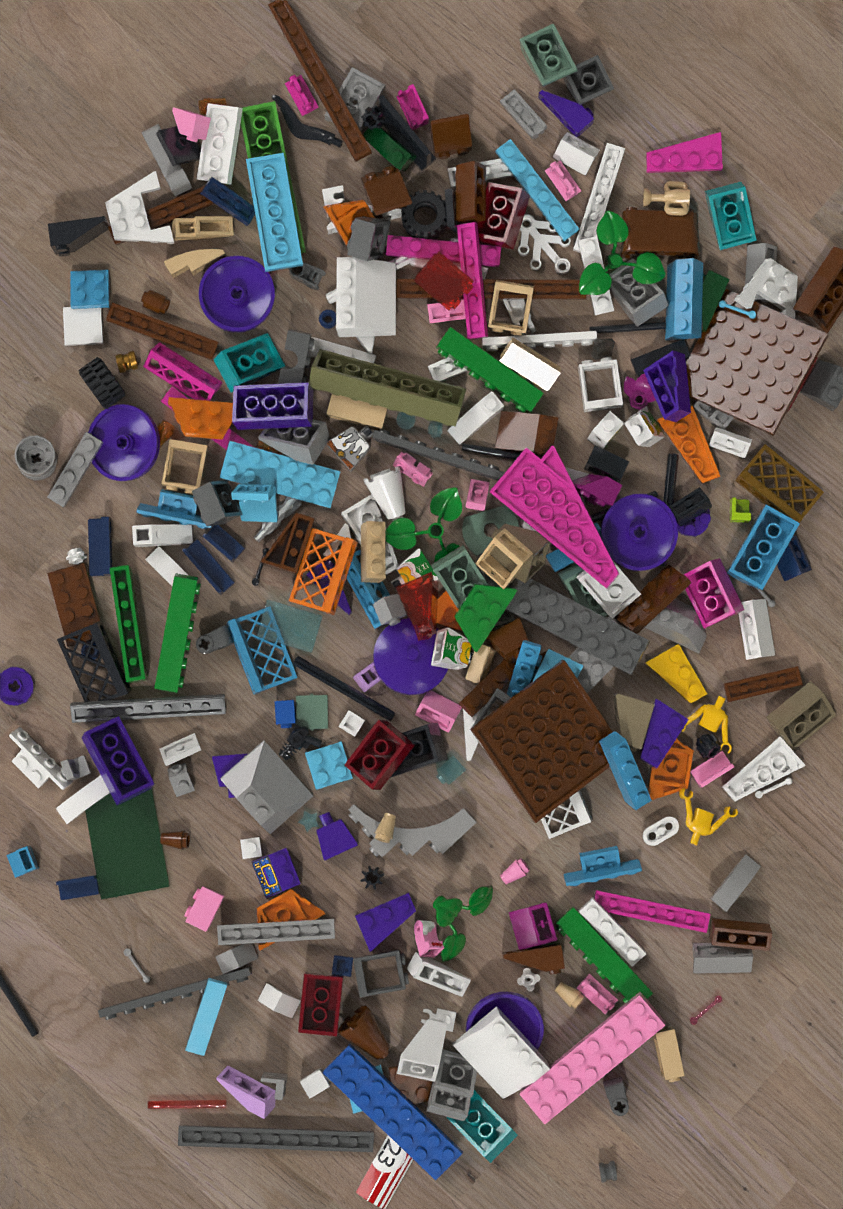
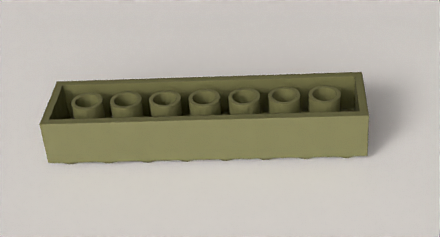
(387, 387)

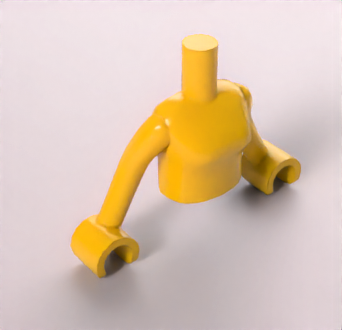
(712, 718)
(701, 820)

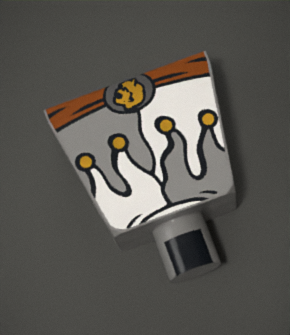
(351, 446)

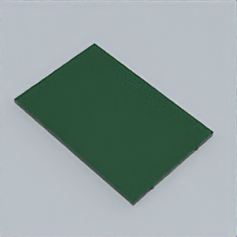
(126, 846)

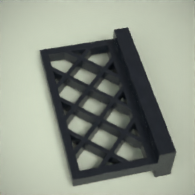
(405, 135)
(109, 658)

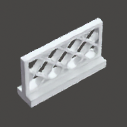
(580, 810)

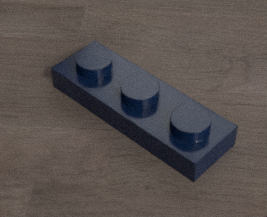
(229, 201)

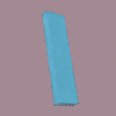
(206, 1016)

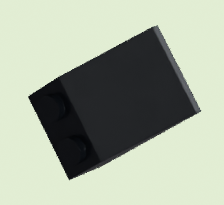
(72, 235)
(427, 751)

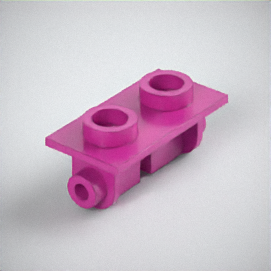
(301, 95)

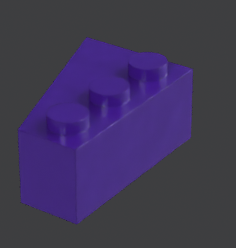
(670, 385)
(661, 733)
(384, 919)

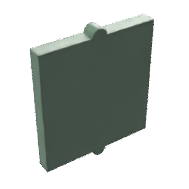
(312, 711)

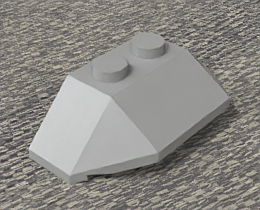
(680, 624)

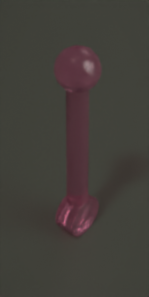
(693, 1020)

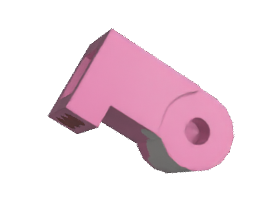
(427, 939)

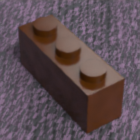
(470, 192)
(740, 934)

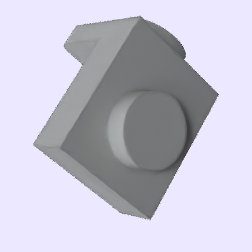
(75, 768)
(180, 779)

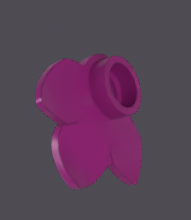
(638, 388)

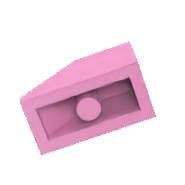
(191, 124)

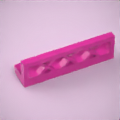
(184, 371)

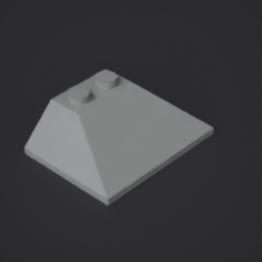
(266, 787)

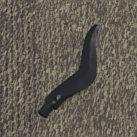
(304, 131)

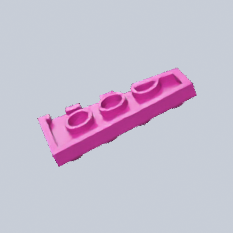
(689, 156)

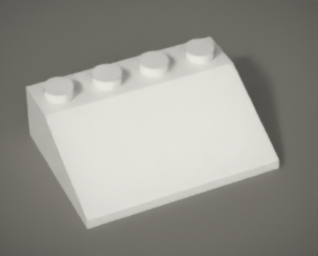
(365, 298)
(501, 1054)

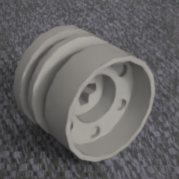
(33, 447)

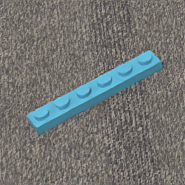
(537, 190)

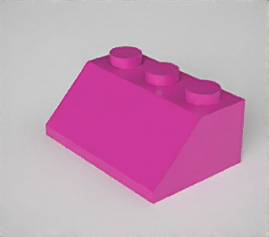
(712, 593)

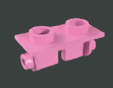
(562, 180)
(418, 474)
(597, 994)

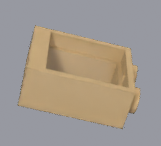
(516, 288)
(185, 447)
(513, 549)
(668, 1054)

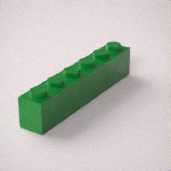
(489, 370)
(128, 624)
(176, 633)
(601, 955)

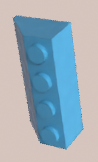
(684, 299)
(763, 547)

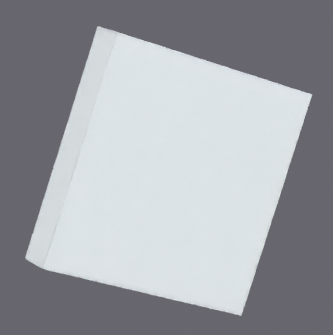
(82, 326)

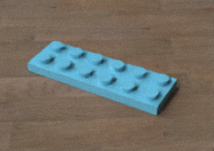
(274, 212)
(291, 478)

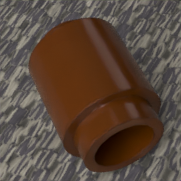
(155, 301)

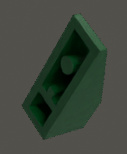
(389, 148)
(713, 289)

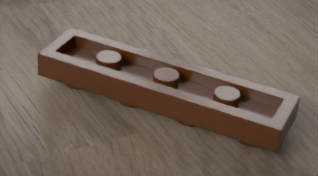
(762, 684)
(485, 689)

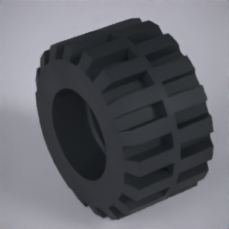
(425, 200)
(102, 382)

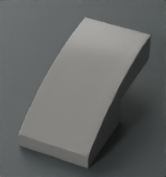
(715, 416)

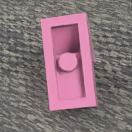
(477, 495)

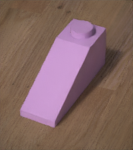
(249, 1092)

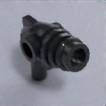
(298, 739)

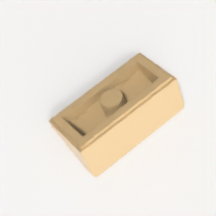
(480, 664)

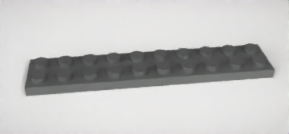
(575, 624)

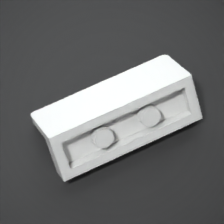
(756, 629)

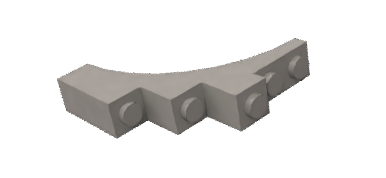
(441, 835)

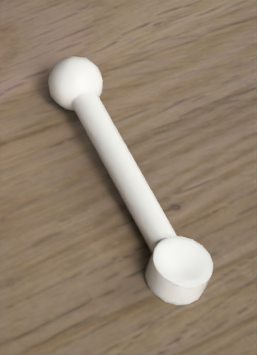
(758, 794)

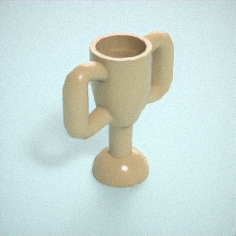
(677, 197)

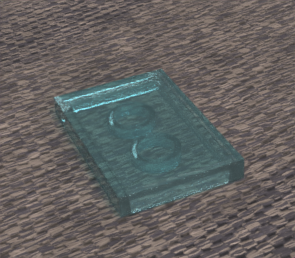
(289, 626)

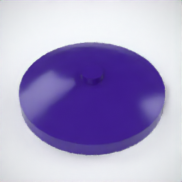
(236, 294)
(129, 442)
(639, 532)
(406, 662)
(517, 1009)

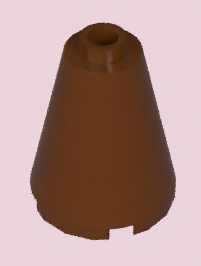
(365, 1033)

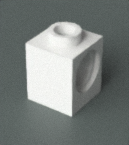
(315, 1083)

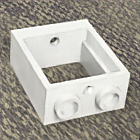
(596, 405)

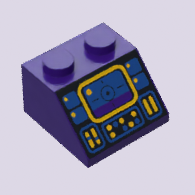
(276, 872)

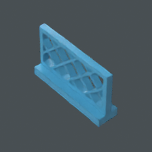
(247, 659)

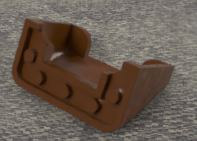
(660, 233)

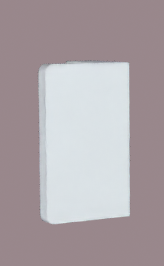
(576, 153)

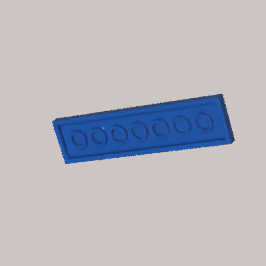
(392, 1112)

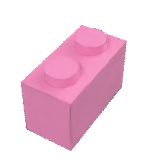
(204, 908)

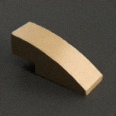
(202, 227)
(193, 260)

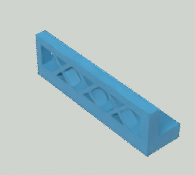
(365, 590)

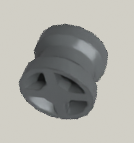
(608, 1171)

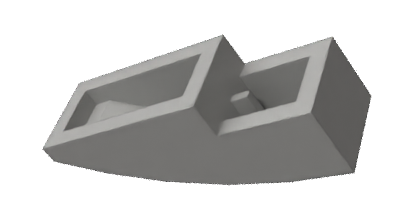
(735, 883)

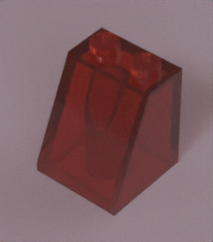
(444, 281)
(420, 604)

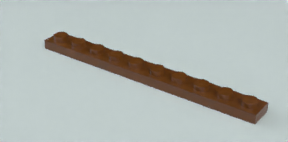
(320, 79)
(542, 290)

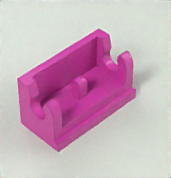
(412, 107)

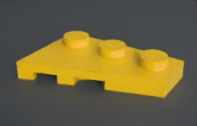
(678, 673)

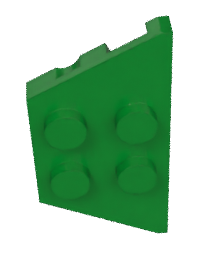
(482, 611)

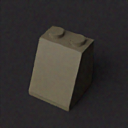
(533, 541)
(632, 719)

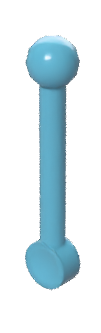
(752, 314)

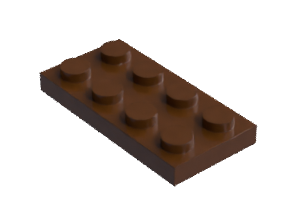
(653, 599)
(74, 600)

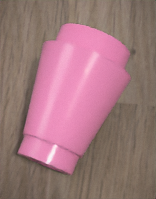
(515, 871)

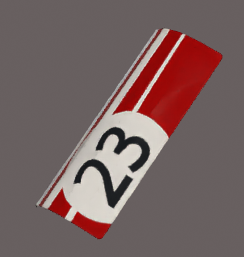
(384, 1174)

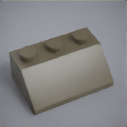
(801, 715)

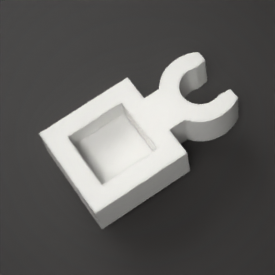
(443, 1015)

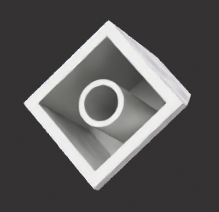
(424, 1052)

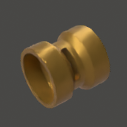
(127, 361)

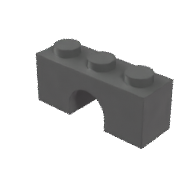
(299, 343)

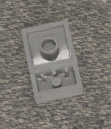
(453, 1087)

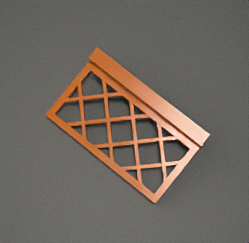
(338, 577)

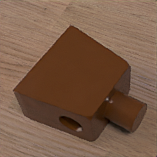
(508, 640)

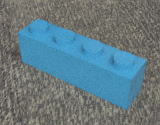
(625, 770)

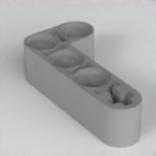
(174, 175)

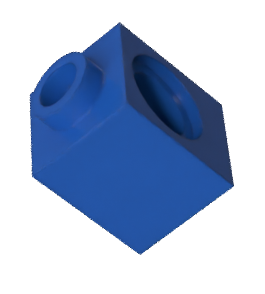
(285, 713)

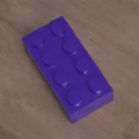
(272, 406)
(117, 760)

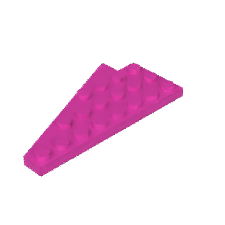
(550, 503)

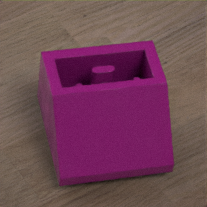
(597, 489)
(532, 926)

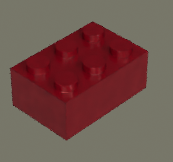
(504, 215)
(379, 754)
(320, 1004)

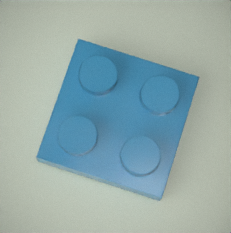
(89, 289)

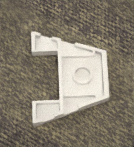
(129, 215)
(774, 284)

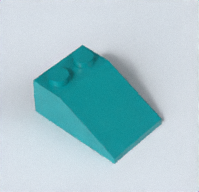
(730, 215)
(248, 361)
(485, 1128)

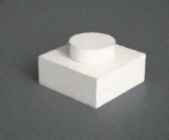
(351, 723)
(251, 847)

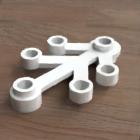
(542, 241)

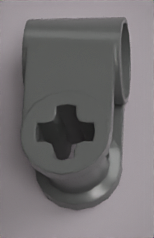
(307, 275)
(218, 639)
(616, 1092)

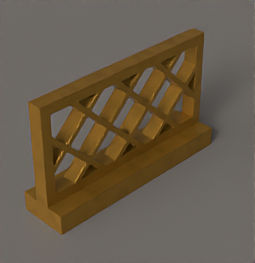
(767, 495)

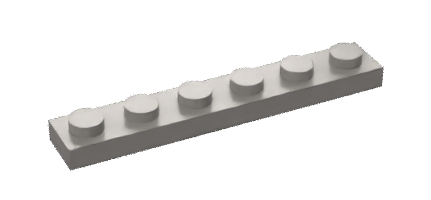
(276, 931)

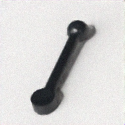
(255, 581)

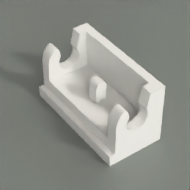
(333, 195)

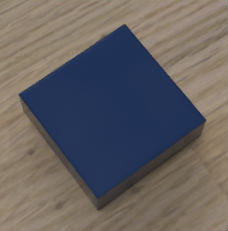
(342, 966)

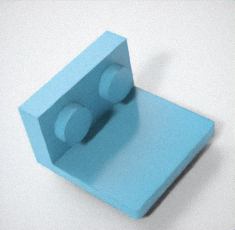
(256, 502)

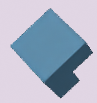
(22, 861)

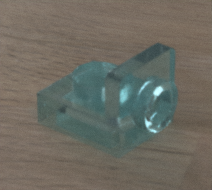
(450, 771)

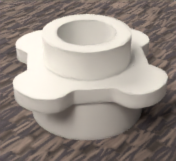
(76, 556)
(528, 974)

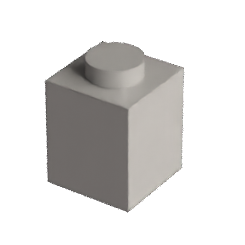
(389, 610)

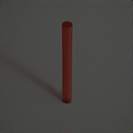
(187, 1104)

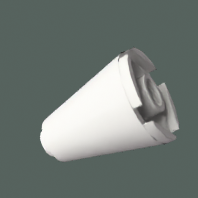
(388, 492)

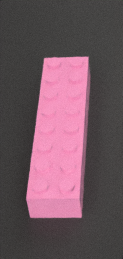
(593, 1057)

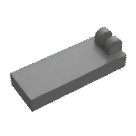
(523, 114)

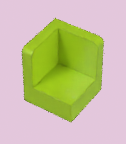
(739, 510)

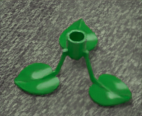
(612, 230)
(445, 505)
(448, 909)

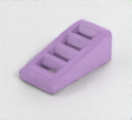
(362, 683)

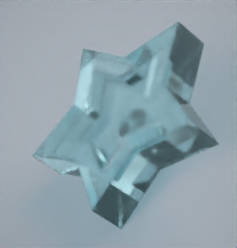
(309, 820)

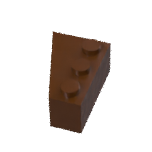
(290, 546)

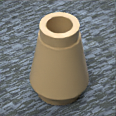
(386, 828)
(570, 995)

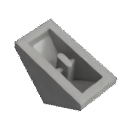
(236, 957)

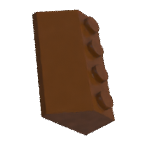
(823, 297)

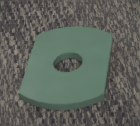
(474, 526)

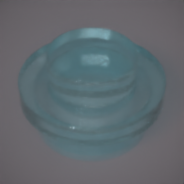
(405, 421)
(435, 429)

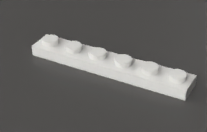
(600, 192)
(547, 340)

